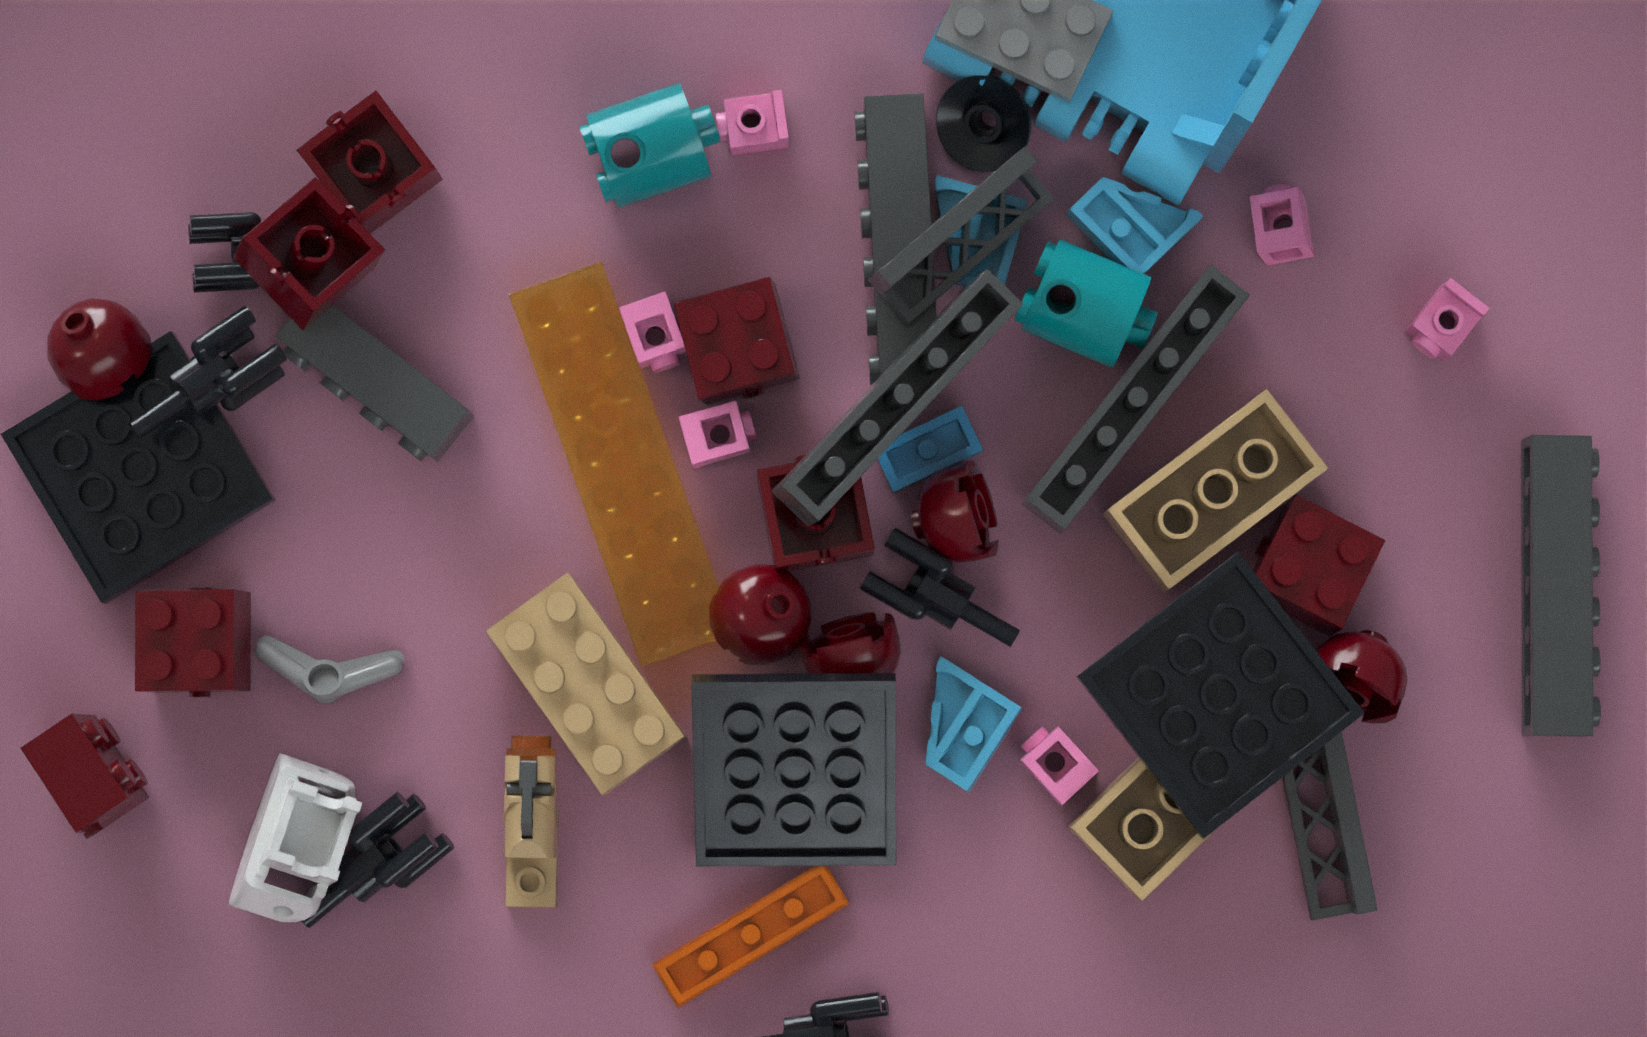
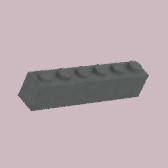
(896, 213)
(897, 398)
(1135, 399)
(1558, 586)

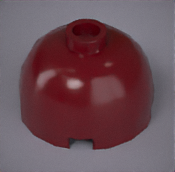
(97, 348)
(956, 514)
(760, 614)
(853, 646)
(1368, 671)

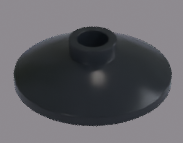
(965, 132)

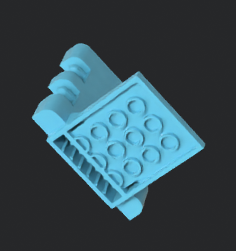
(1177, 72)

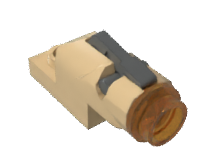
(531, 823)

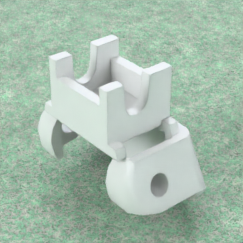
(297, 835)

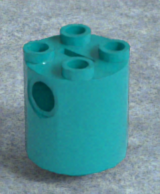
(668, 143)
(1105, 305)

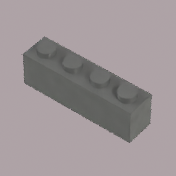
(379, 380)

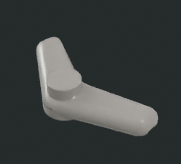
(325, 678)

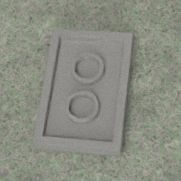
(1028, 39)

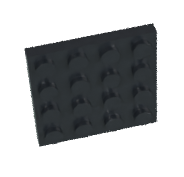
(132, 500)
(1220, 695)
(794, 769)

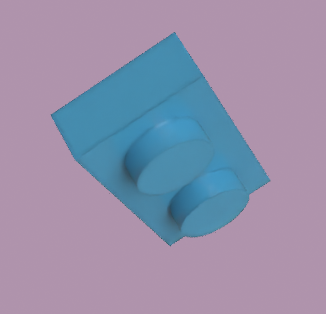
(929, 449)

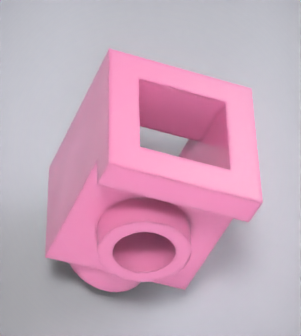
(767, 136)
(1271, 208)
(1457, 303)
(648, 315)
(700, 424)
(1076, 766)

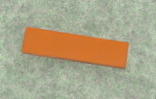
(750, 934)

